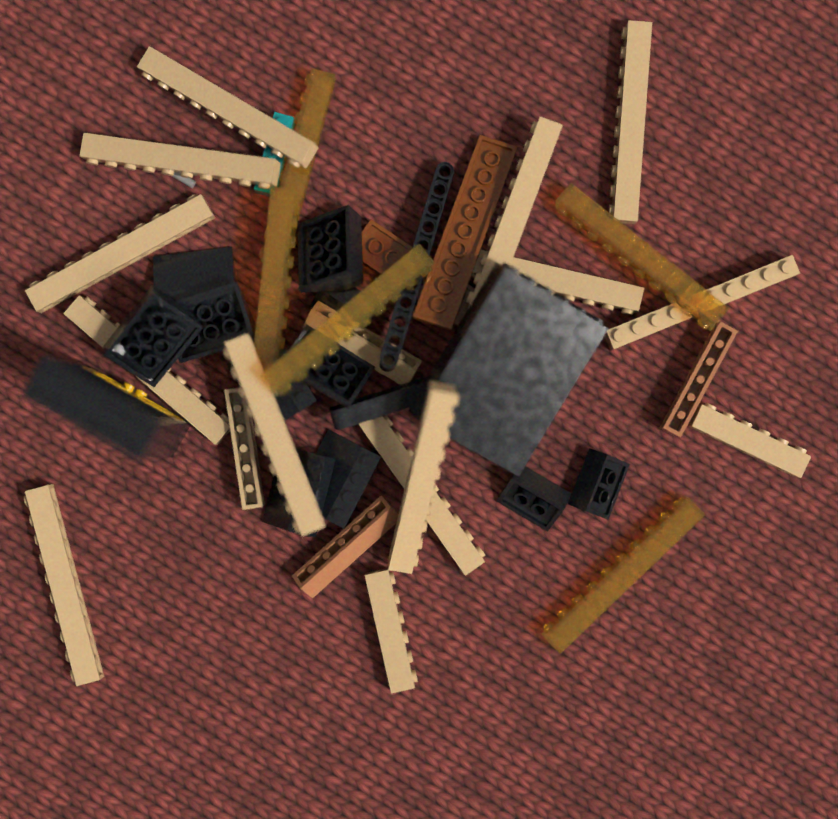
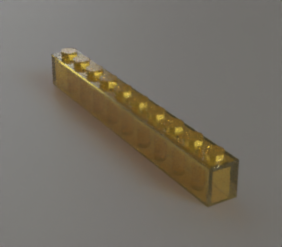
(309, 125)
(641, 257)
(275, 275)
(346, 320)
(622, 574)

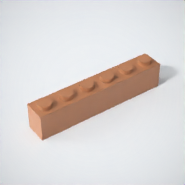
(698, 379)
(346, 547)

